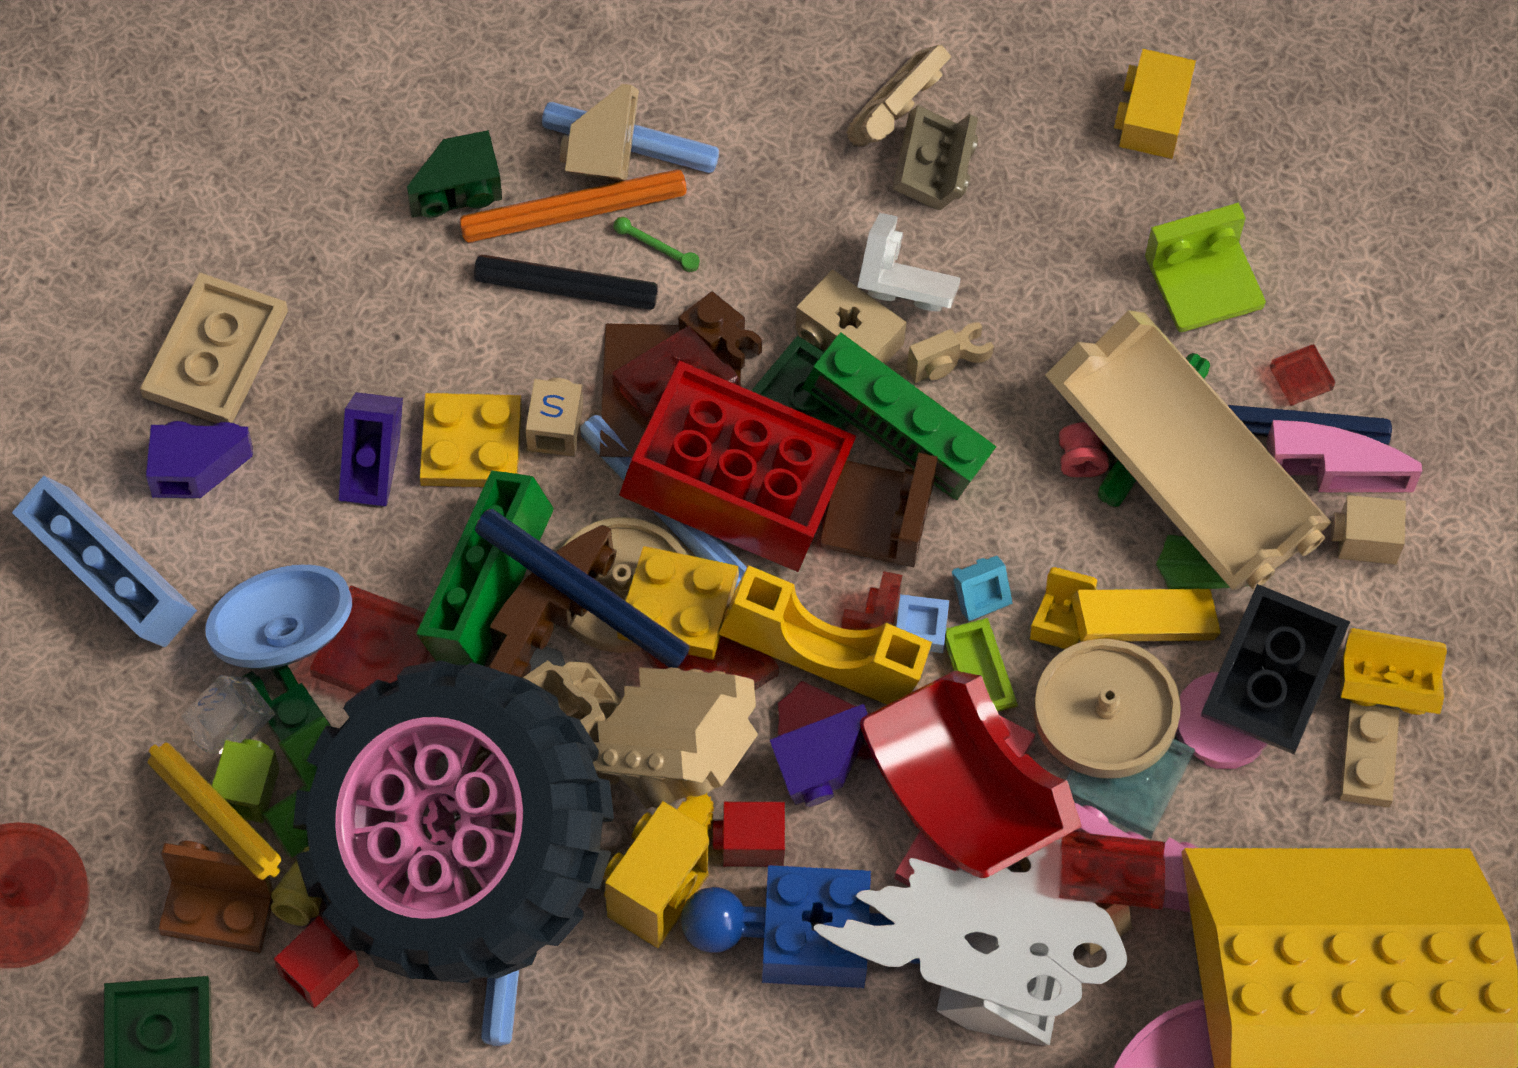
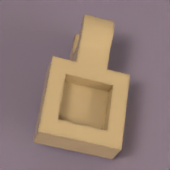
(940, 353)

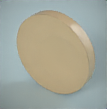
(628, 539)
(1106, 708)

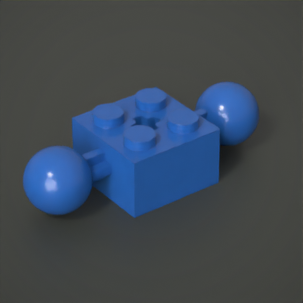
(794, 899)

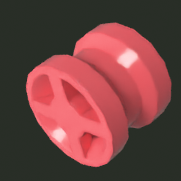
(1082, 451)

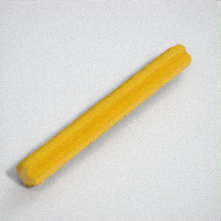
(214, 811)

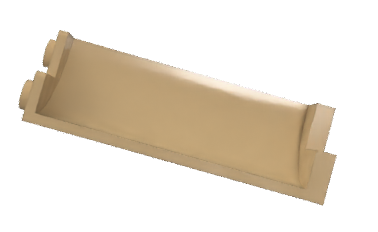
(1189, 451)

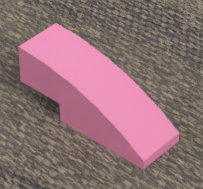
(1341, 458)

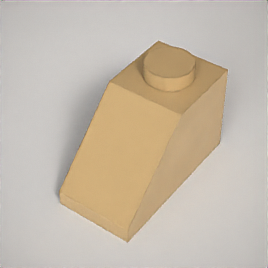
(603, 137)

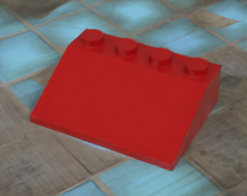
(737, 466)

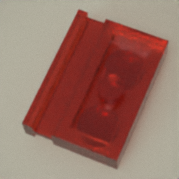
(1112, 870)

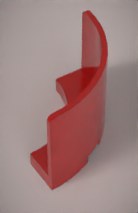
(962, 780)

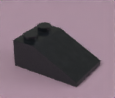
(1275, 669)

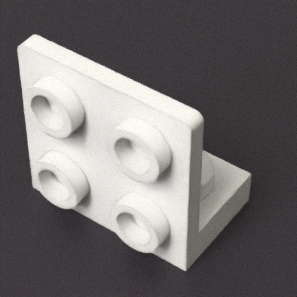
(890, 279)

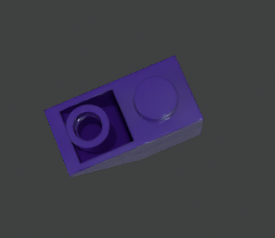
(193, 458)

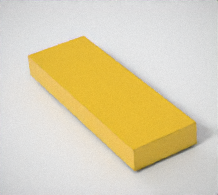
(1146, 614)

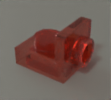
(880, 605)

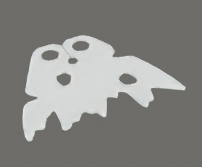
(1009, 905)

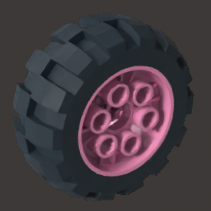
(528, 877)

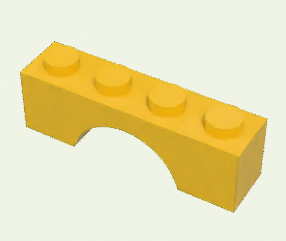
(873, 662)

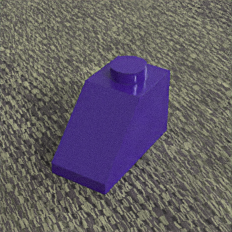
(369, 448)
(820, 755)

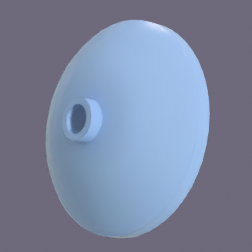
(279, 616)

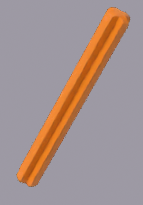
(573, 205)

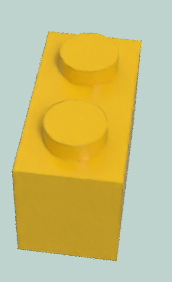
(1156, 103)

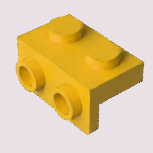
(1393, 671)

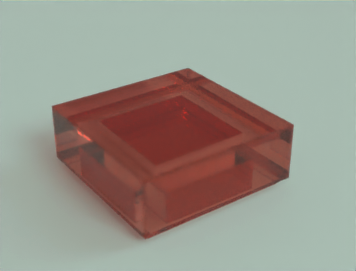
(1302, 374)

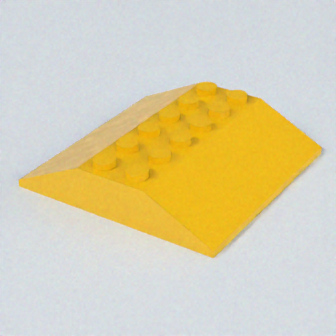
(1352, 958)

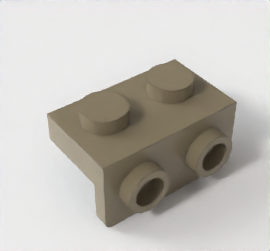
(935, 157)

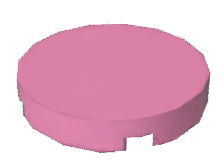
(1212, 742)

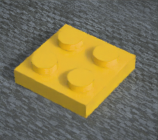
(469, 438)
(684, 596)

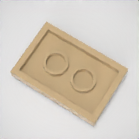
(214, 349)

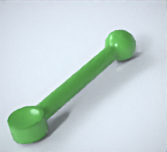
(689, 261)

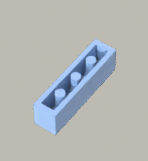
(104, 561)

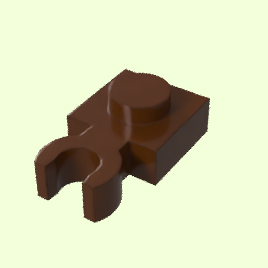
(722, 328)

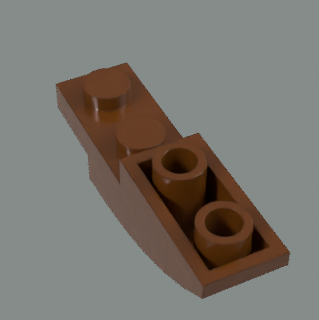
(535, 606)

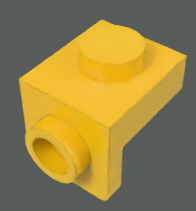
(1055, 618)

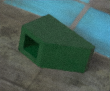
(456, 176)

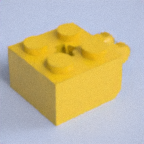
(660, 868)

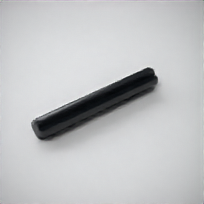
(566, 282)

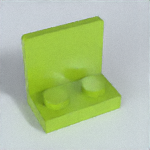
(1203, 268)

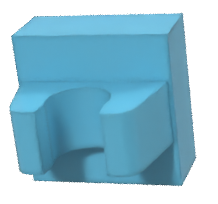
(982, 587)

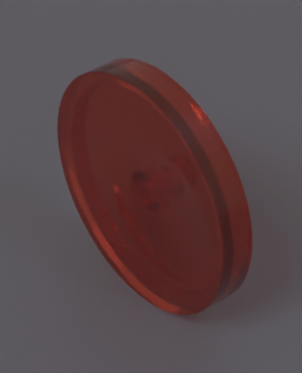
(40, 894)

